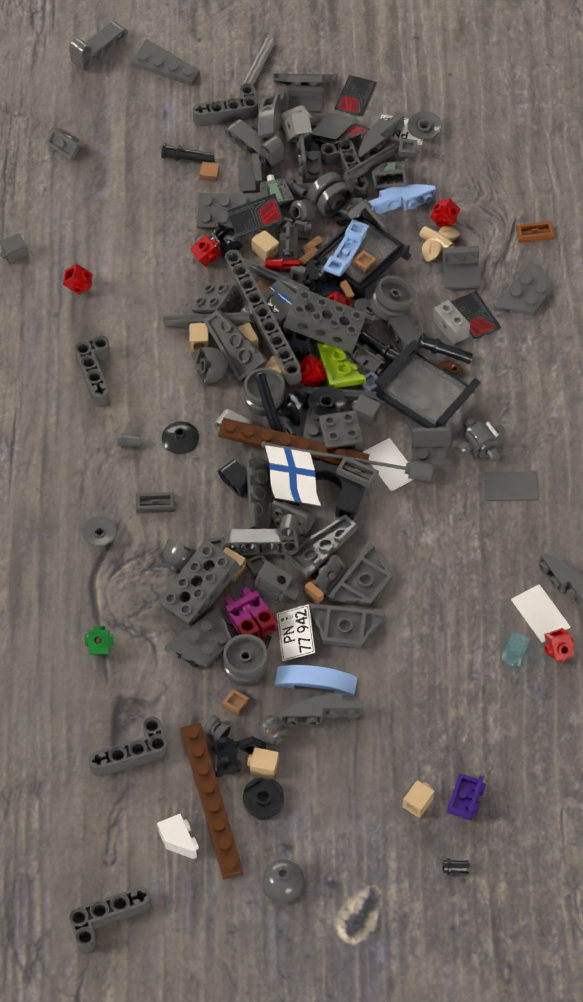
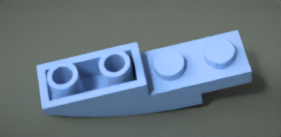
(405, 196)

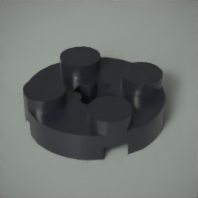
(262, 809)

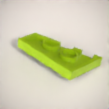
(338, 368)

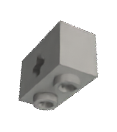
(297, 124)
(451, 322)

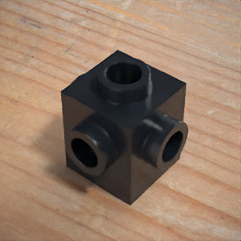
(299, 344)

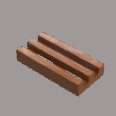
(535, 234)

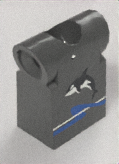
(279, 300)

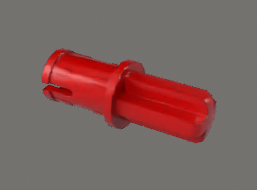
(281, 264)

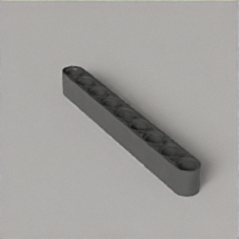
(264, 323)

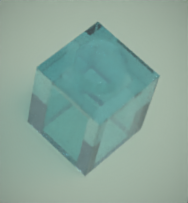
(515, 649)

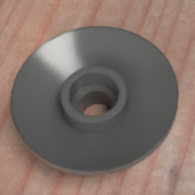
(422, 120)

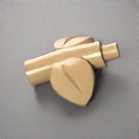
(437, 241)

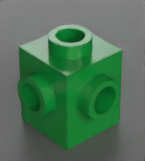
(91, 640)

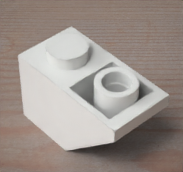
(176, 836)

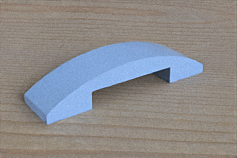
(347, 249)
(316, 677)

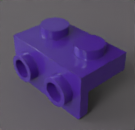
(465, 796)

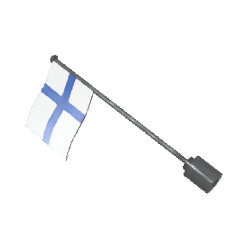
(294, 474)

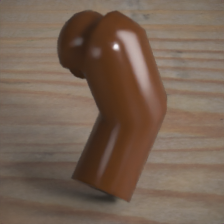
(450, 367)

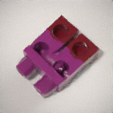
(250, 614)

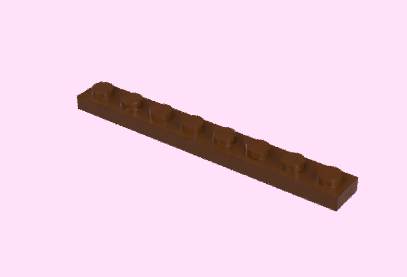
(255, 435)
(211, 801)

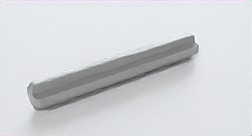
(259, 61)

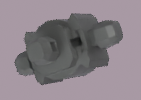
(481, 439)

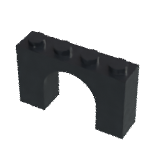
(350, 493)

